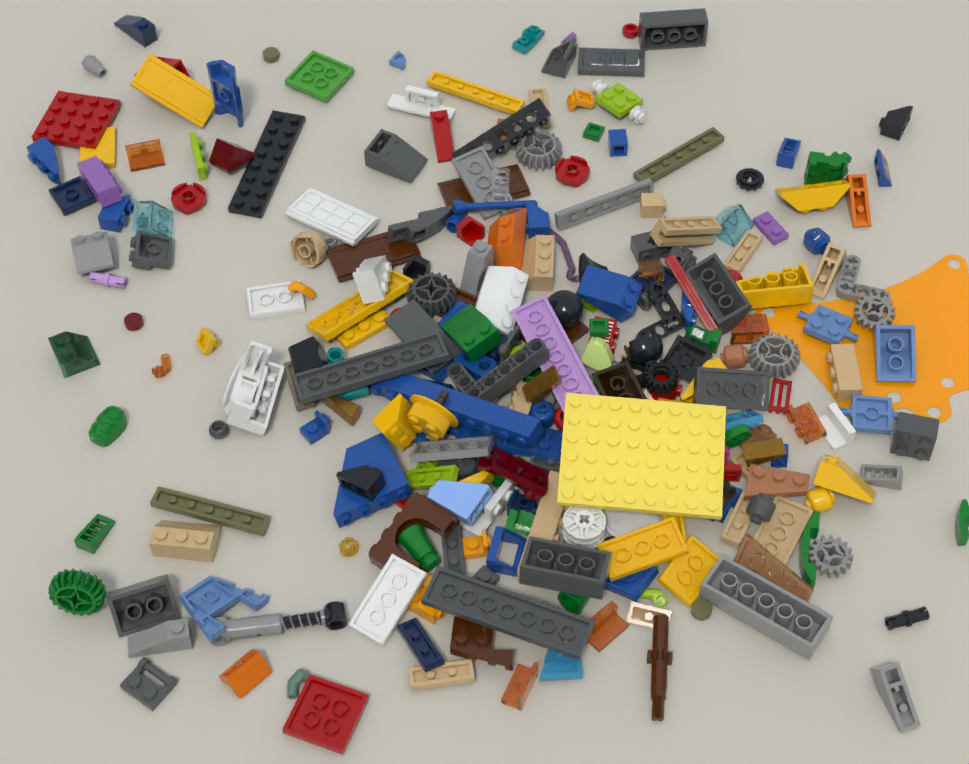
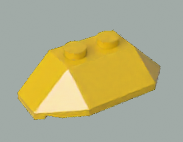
(814, 196)

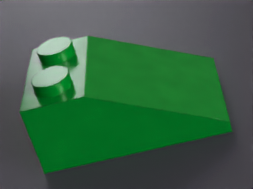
(472, 333)

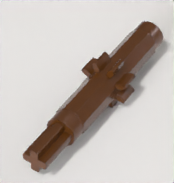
(659, 658)

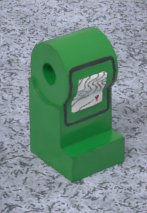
(705, 337)

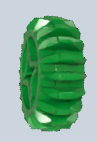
(77, 592)

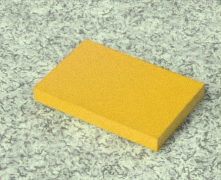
(105, 150)
(686, 573)

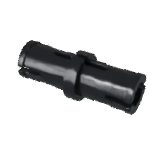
(906, 618)

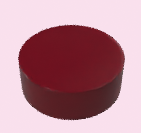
(133, 321)

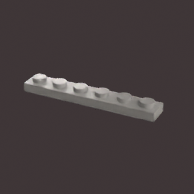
(602, 204)

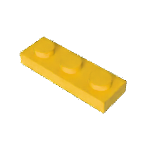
(363, 330)

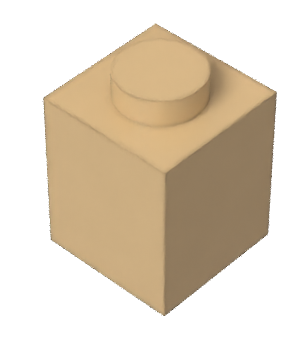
(652, 205)

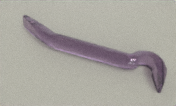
(568, 258)

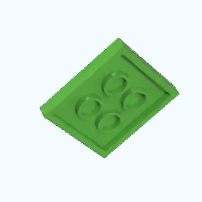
(319, 76)

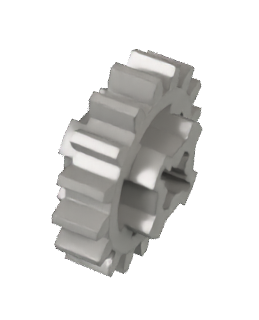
(874, 311)
(831, 556)

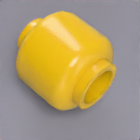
(820, 499)

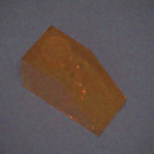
(749, 329)

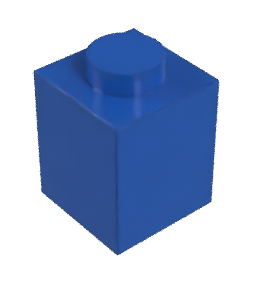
(617, 142)

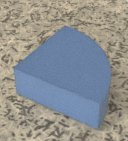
(398, 61)

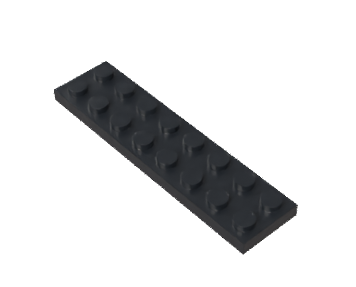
(268, 165)

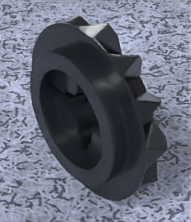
(743, 176)

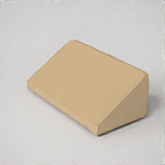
(643, 614)

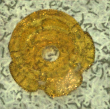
(353, 547)

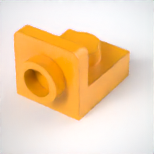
(580, 98)
(476, 546)

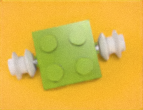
(619, 101)

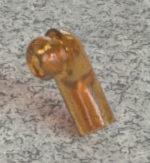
(161, 371)

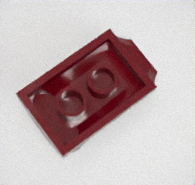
(516, 471)

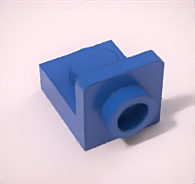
(316, 428)

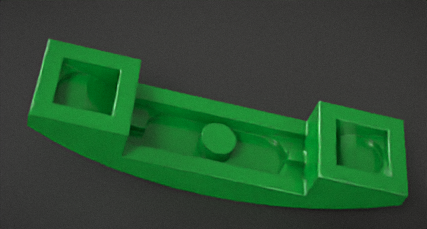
(807, 569)

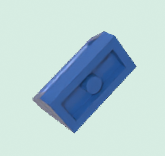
(504, 535)

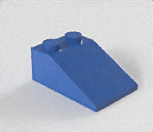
(609, 292)

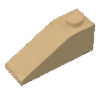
(828, 269)

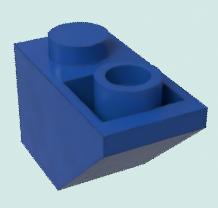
(116, 215)
(537, 221)

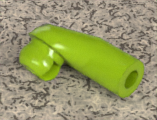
(655, 596)

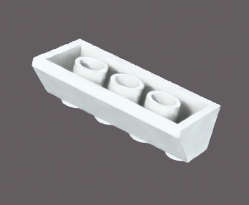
(501, 293)

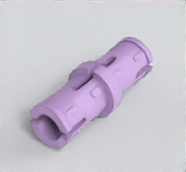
(108, 279)

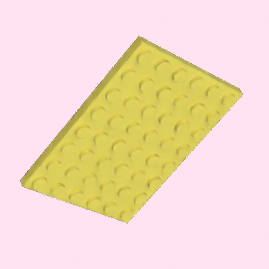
(642, 456)

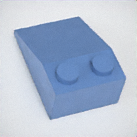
(895, 353)

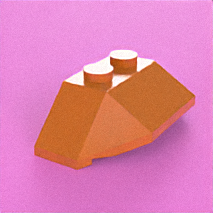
(508, 238)

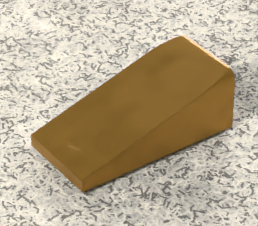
(541, 385)
(345, 409)
(763, 451)

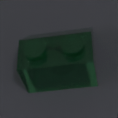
(73, 353)

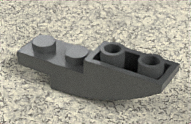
(415, 230)

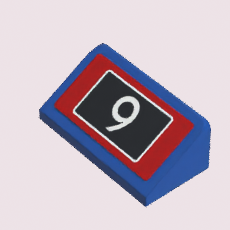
(882, 170)

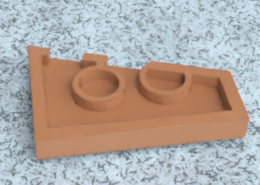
(775, 482)

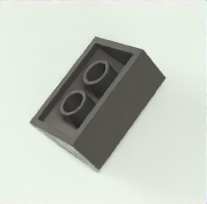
(142, 605)

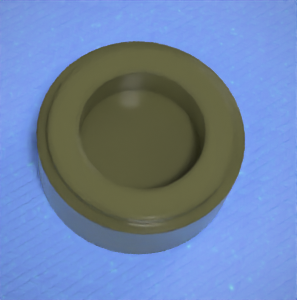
(271, 54)
(701, 609)

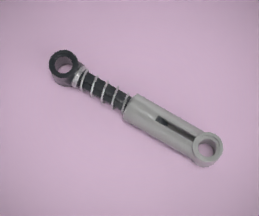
(272, 624)

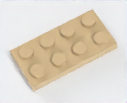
(784, 529)

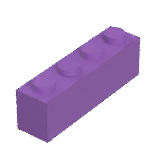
(100, 181)

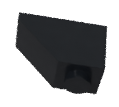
(895, 122)
(362, 481)

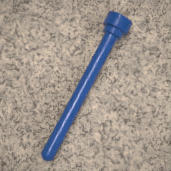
(459, 206)

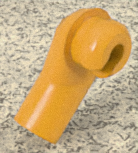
(303, 289)

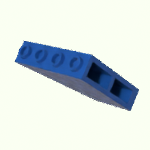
(378, 454)

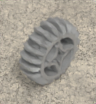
(539, 150)
(774, 360)

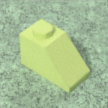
(598, 354)

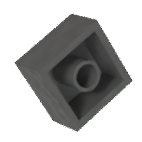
(914, 436)

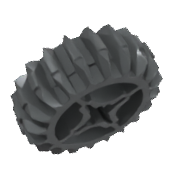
(440, 287)

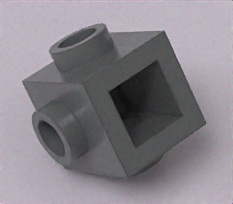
(684, 257)

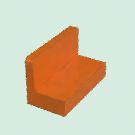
(246, 673)

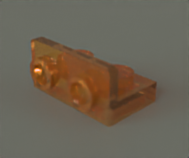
(806, 422)

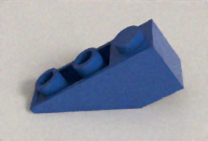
(45, 157)

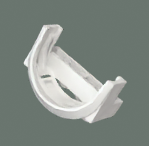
(240, 392)

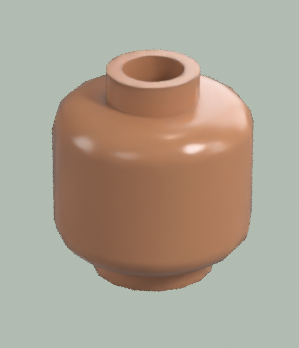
(734, 356)

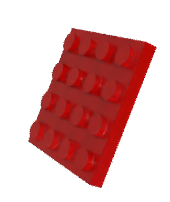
(76, 120)

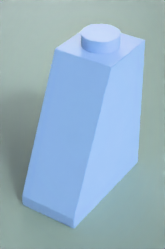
(461, 498)

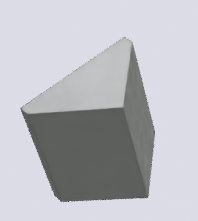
(560, 59)

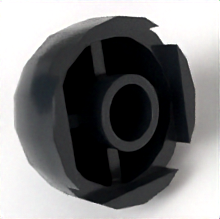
(644, 350)

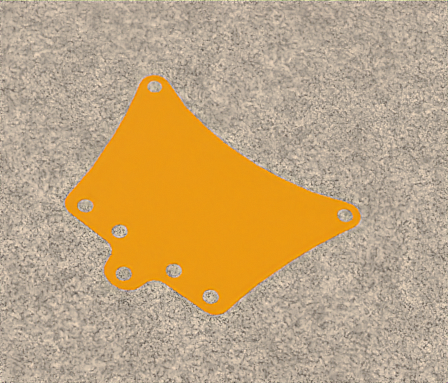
(932, 302)

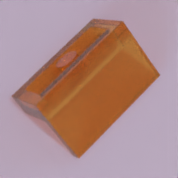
(145, 155)
(607, 627)
(520, 686)

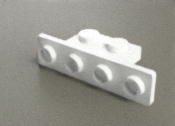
(419, 102)
(492, 508)

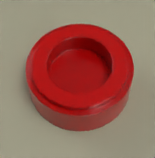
(630, 30)

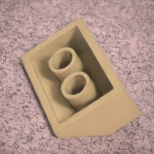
(539, 262)
(185, 540)

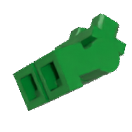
(826, 168)

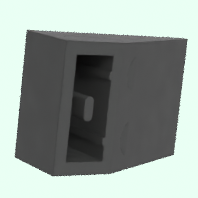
(393, 156)

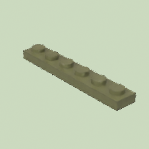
(680, 155)
(210, 511)

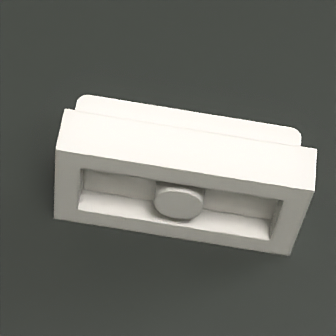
(838, 428)

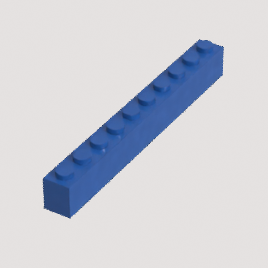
(468, 410)

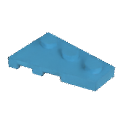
(560, 667)

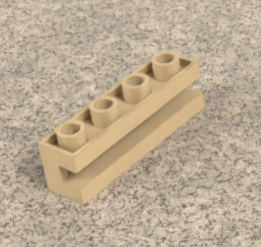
(685, 231)

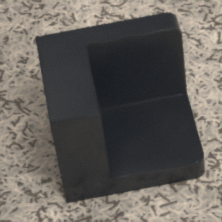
(416, 266)

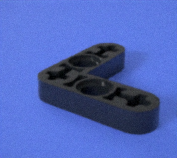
(666, 316)

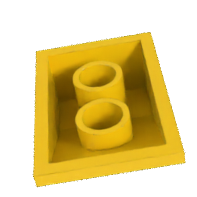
(841, 478)

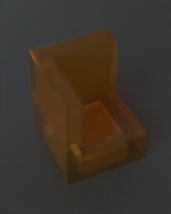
(652, 268)

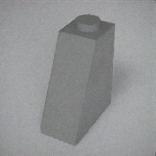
(477, 261)

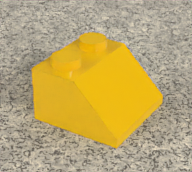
(394, 424)

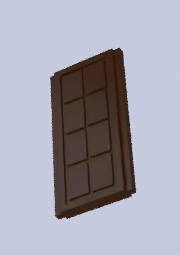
(455, 189)
(347, 258)

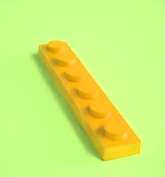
(475, 92)

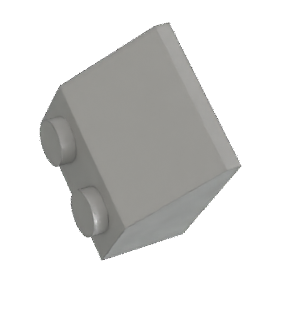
(92, 252)

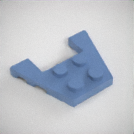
(212, 598)

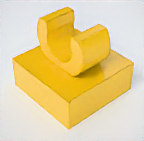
(206, 341)

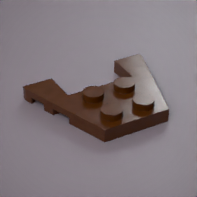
(476, 642)

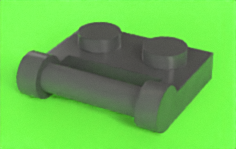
(144, 689)

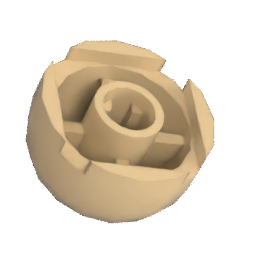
(308, 248)

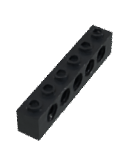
(535, 109)

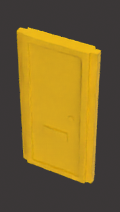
(174, 90)

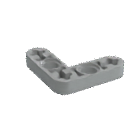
(851, 285)

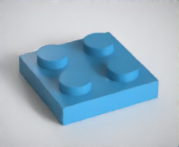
(746, 417)

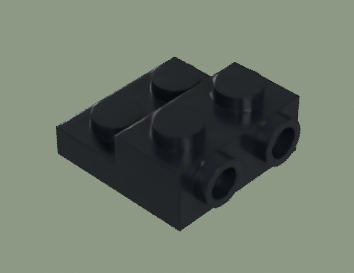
(687, 356)

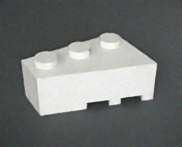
(373, 279)

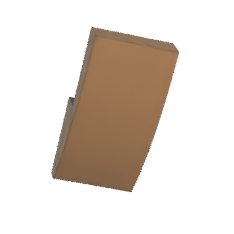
(760, 433)

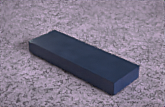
(420, 645)

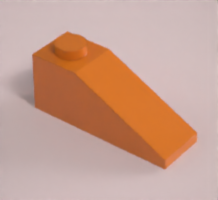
(858, 200)

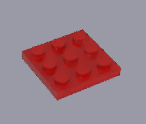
(325, 714)

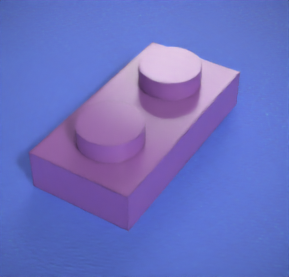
(770, 228)

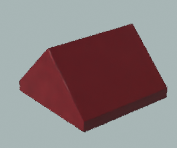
(229, 155)

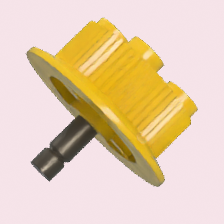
(431, 416)

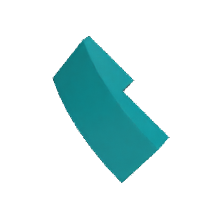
(529, 39)

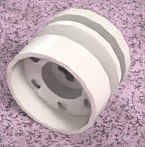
(584, 527)

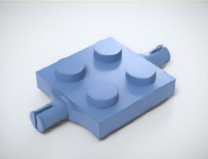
(828, 325)
(871, 414)

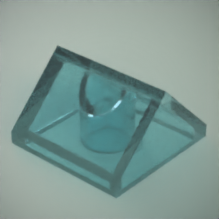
(734, 224)

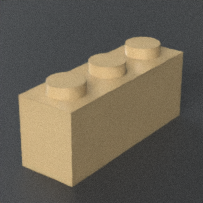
(844, 371)

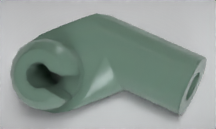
(293, 682)

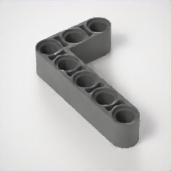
(503, 375)

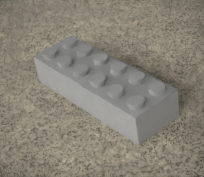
(765, 607)

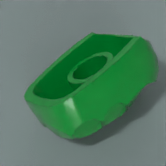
(108, 426)

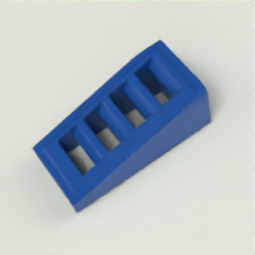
(787, 155)

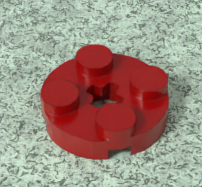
(573, 179)
(190, 205)

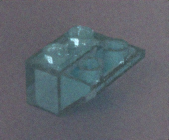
(152, 218)

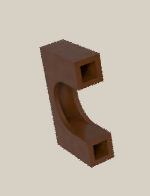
(416, 511)

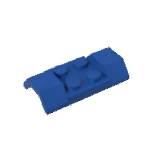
(225, 89)

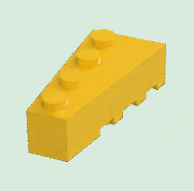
(778, 289)

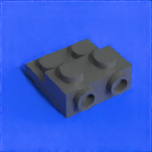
(150, 250)

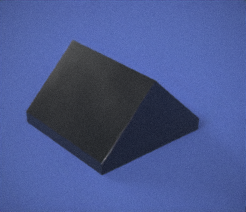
(307, 355)

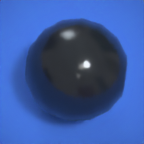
(567, 307)

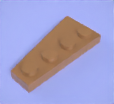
(762, 562)

